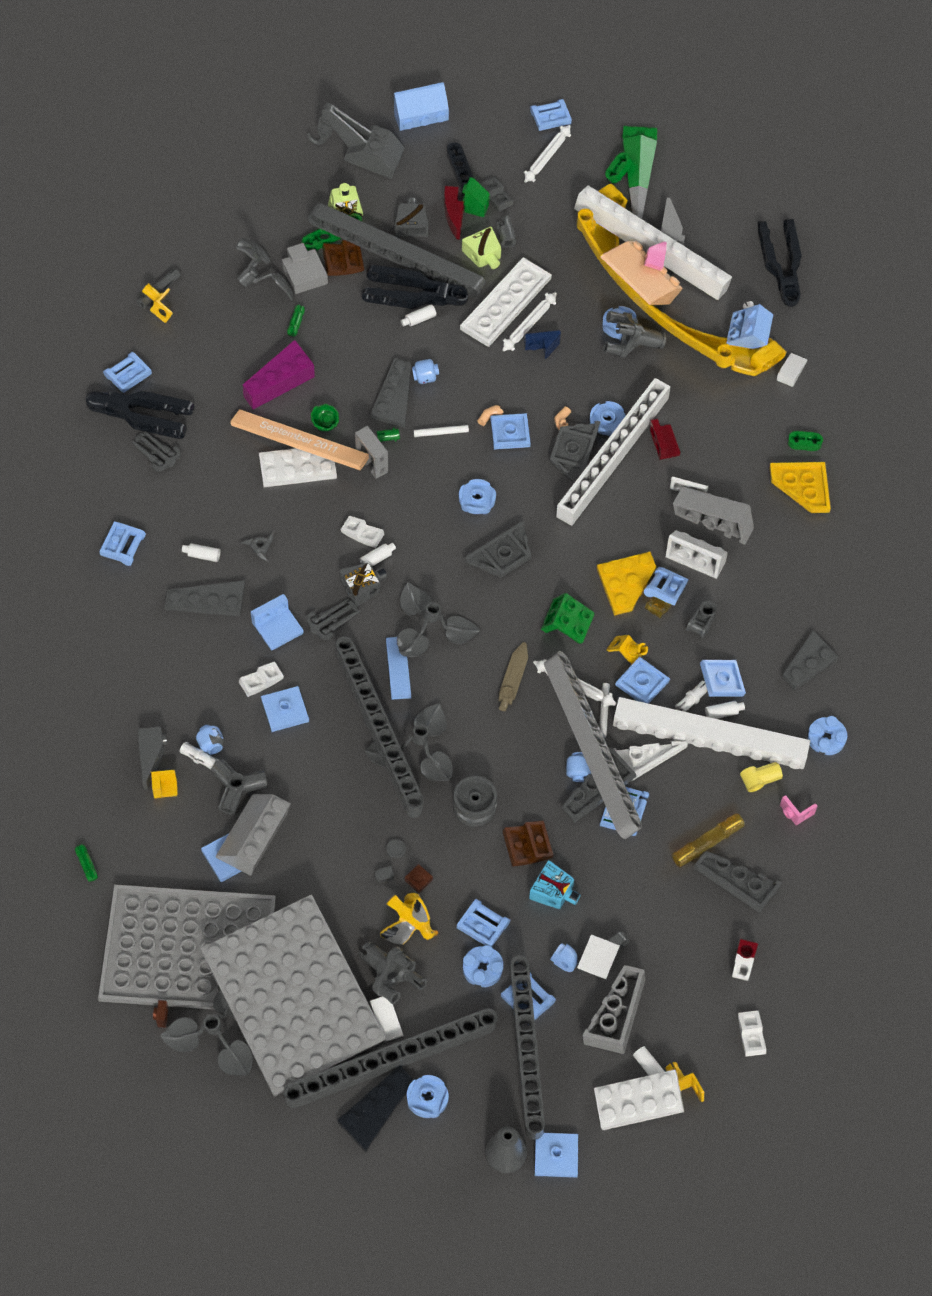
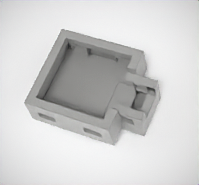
(303, 269)
(377, 453)

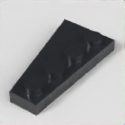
(370, 1114)

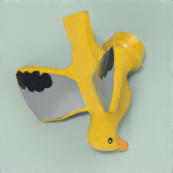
(412, 916)

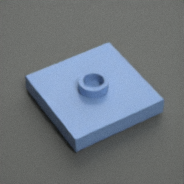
(510, 431)
(722, 678)
(642, 681)
(285, 709)
(221, 869)
(556, 1155)

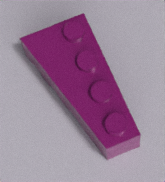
(279, 376)

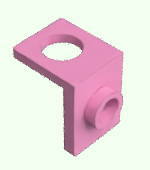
(792, 813)

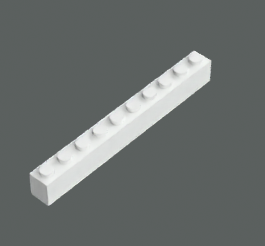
(632, 228)
(613, 452)
(711, 733)

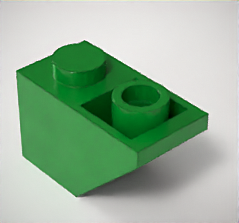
(475, 198)

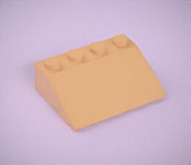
(651, 284)

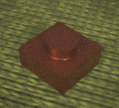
(418, 878)
(160, 1013)

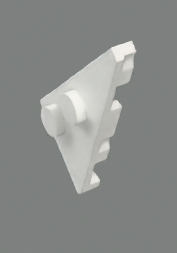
(649, 756)

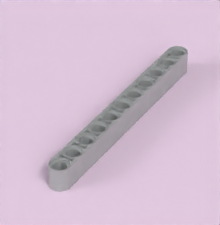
(593, 745)

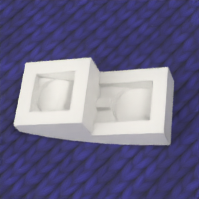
(361, 532)
(262, 679)
(751, 1033)

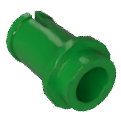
(388, 435)

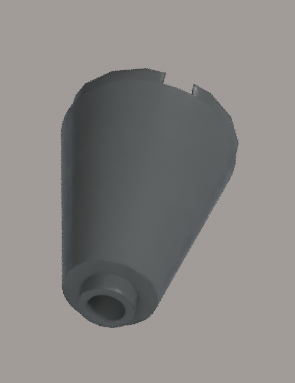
(506, 1150)

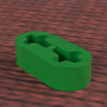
(618, 166)
(805, 441)

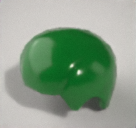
(325, 417)

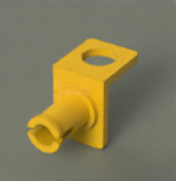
(157, 297)
(628, 648)
(687, 1081)

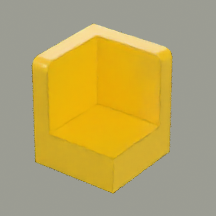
(164, 783)

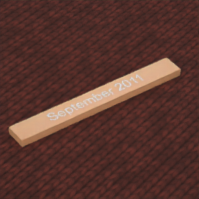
(300, 439)

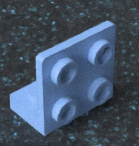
(276, 622)

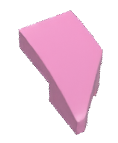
(656, 256)

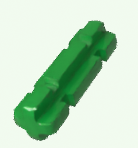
(296, 320)
(86, 863)

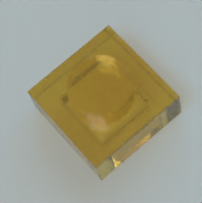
(657, 607)

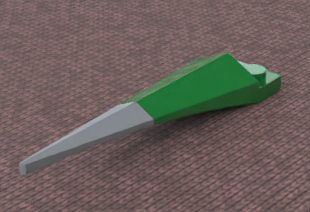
(641, 147)

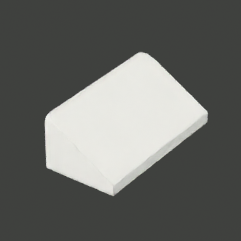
(677, 484)

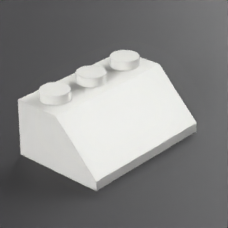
(696, 553)

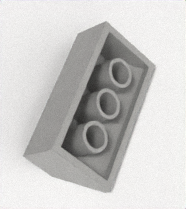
(253, 832)

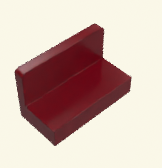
(664, 440)

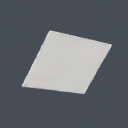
(598, 956)

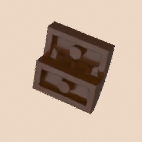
(342, 258)
(527, 843)

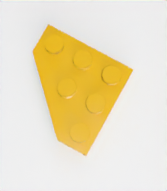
(803, 483)
(626, 580)

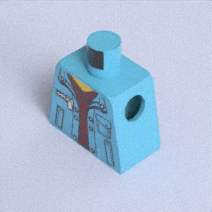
(554, 887)

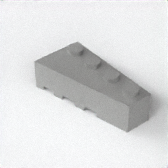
(715, 513)
(615, 1018)

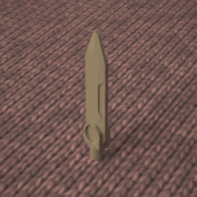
(513, 676)

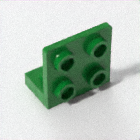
(568, 617)

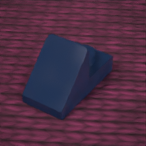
(543, 340)

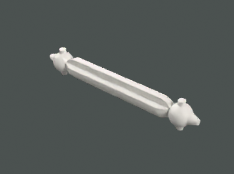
(547, 153)
(530, 320)
(588, 689)

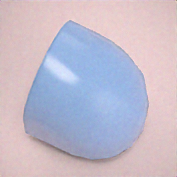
(565, 957)

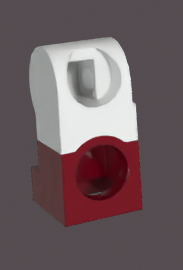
(744, 959)

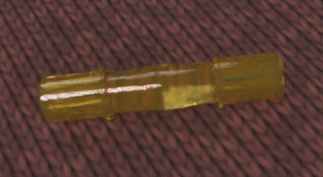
(708, 840)

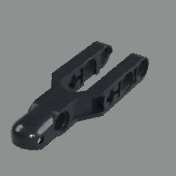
(787, 280)
(433, 291)
(118, 406)

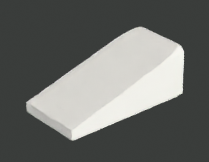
(791, 369)
(386, 1018)

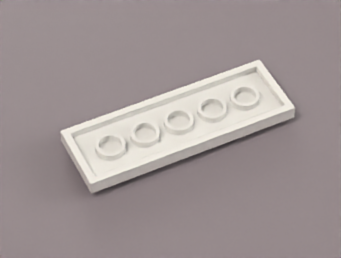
(505, 302)

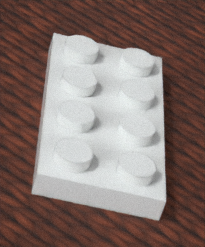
(294, 467)
(639, 1100)

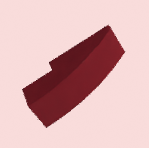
(453, 210)

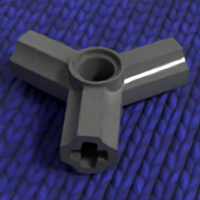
(228, 777)

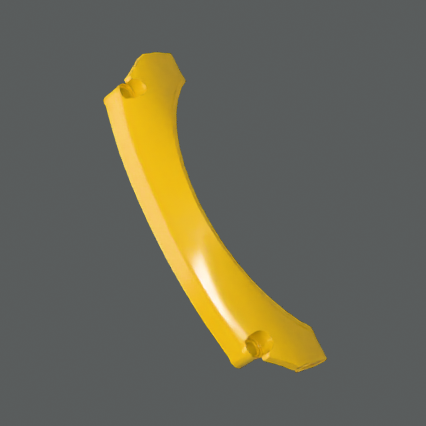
(740, 359)

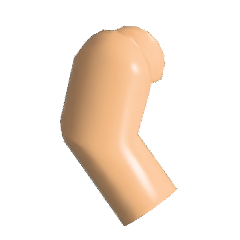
(487, 413)
(560, 417)

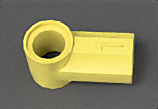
(756, 778)

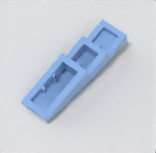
(398, 671)

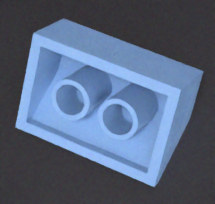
(421, 106)

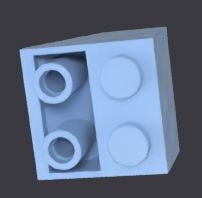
(750, 327)

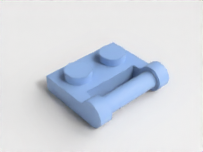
(551, 115)
(129, 376)
(117, 540)
(671, 589)
(480, 928)
(538, 1008)

